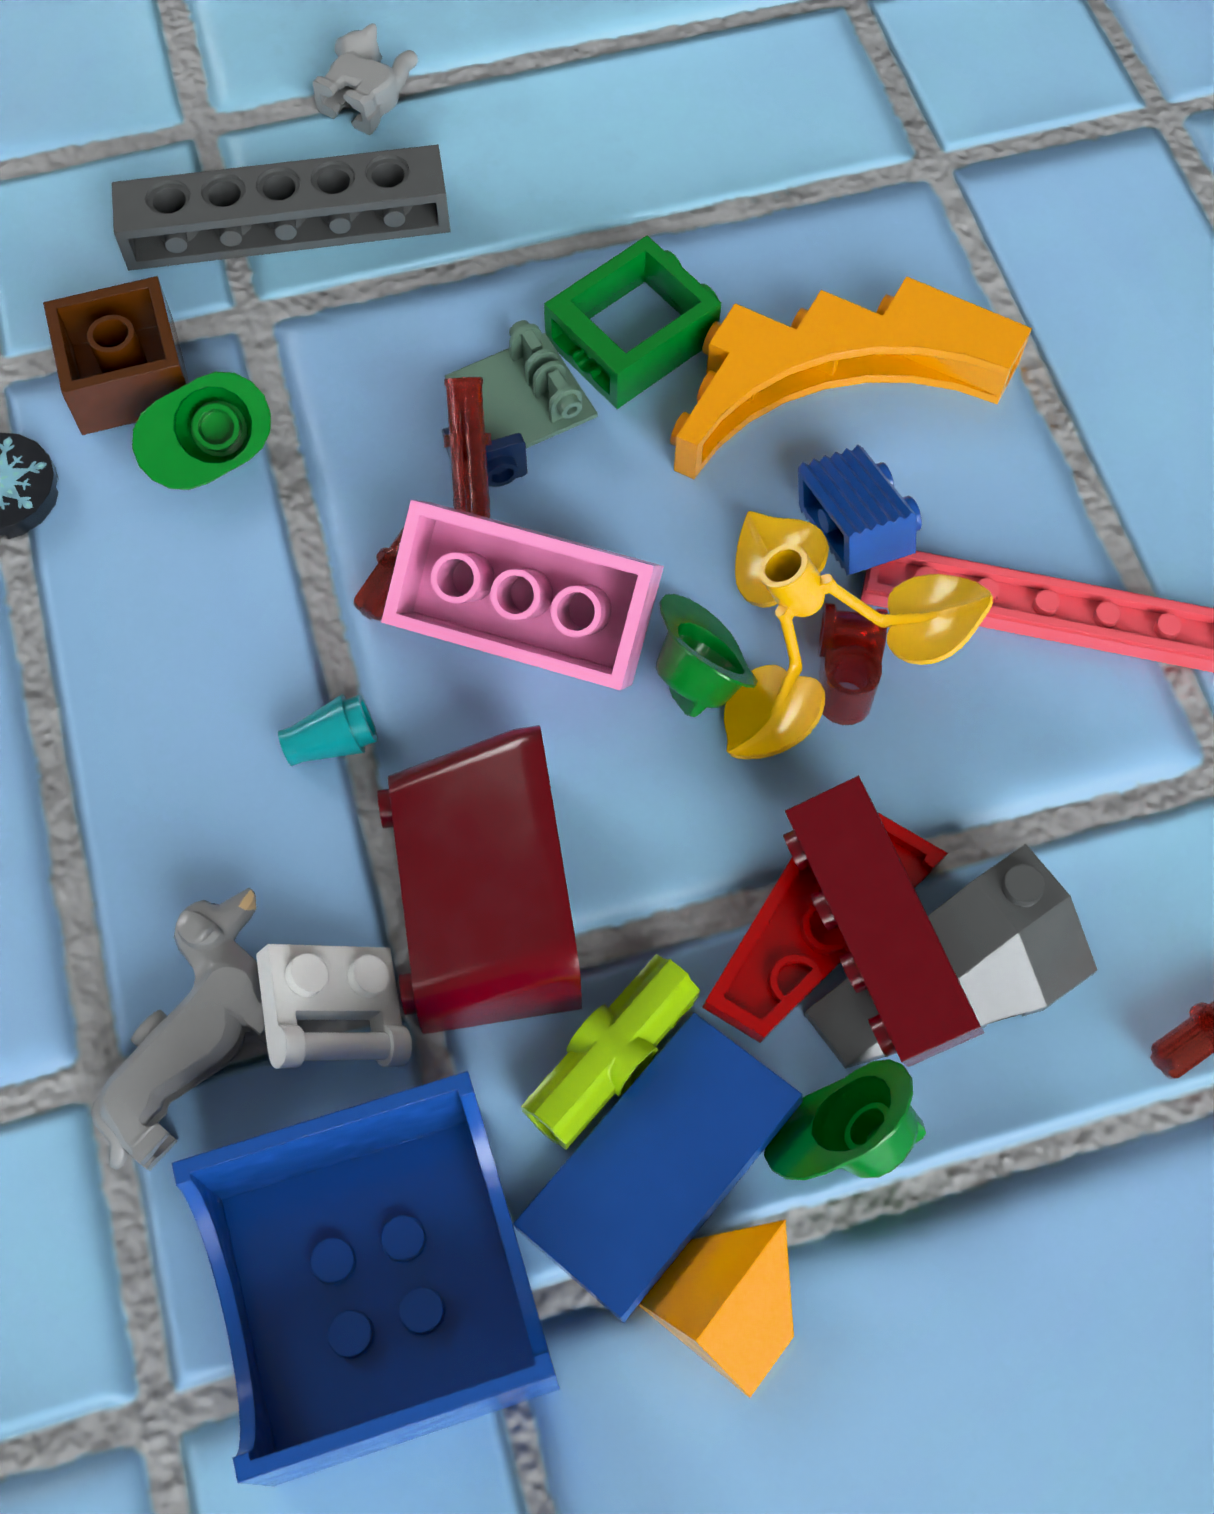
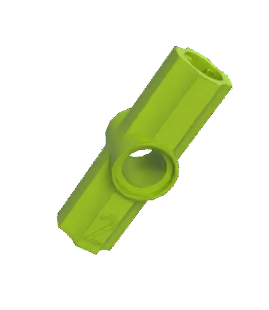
(610, 1051)

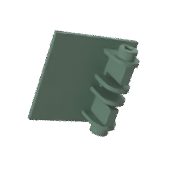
(528, 388)

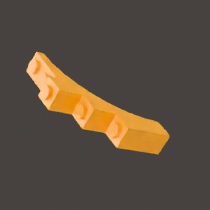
(910, 339)

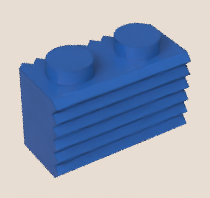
(858, 509)

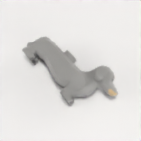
(192, 1040)

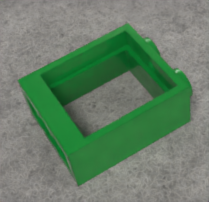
(599, 359)

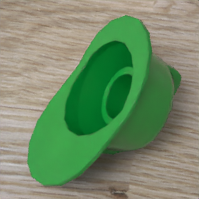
(201, 431)
(699, 657)
(850, 1125)

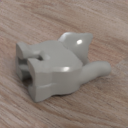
(362, 80)

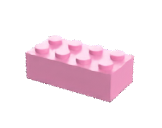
(522, 594)

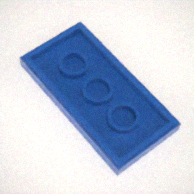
(658, 1165)

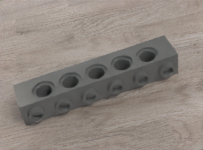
(280, 207)

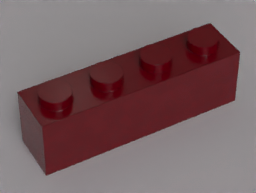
(882, 923)

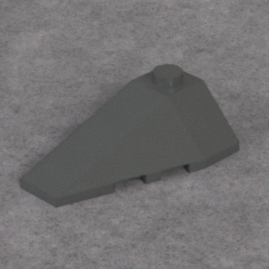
(1008, 942)

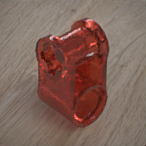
(849, 653)

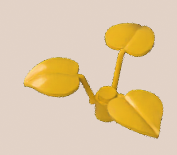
(782, 565)

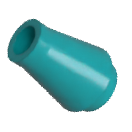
(331, 731)

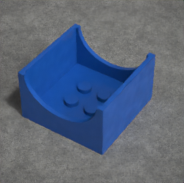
(366, 1280)

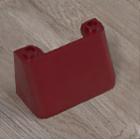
(482, 886)

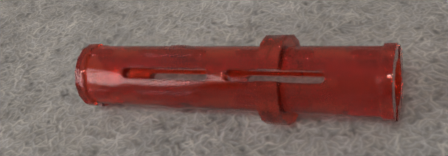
(464, 408)

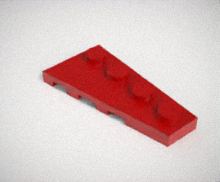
(790, 948)

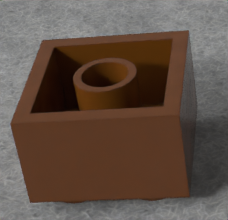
(115, 352)

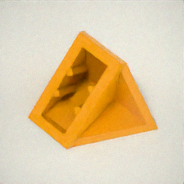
(730, 1301)

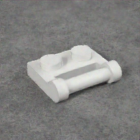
(331, 985)

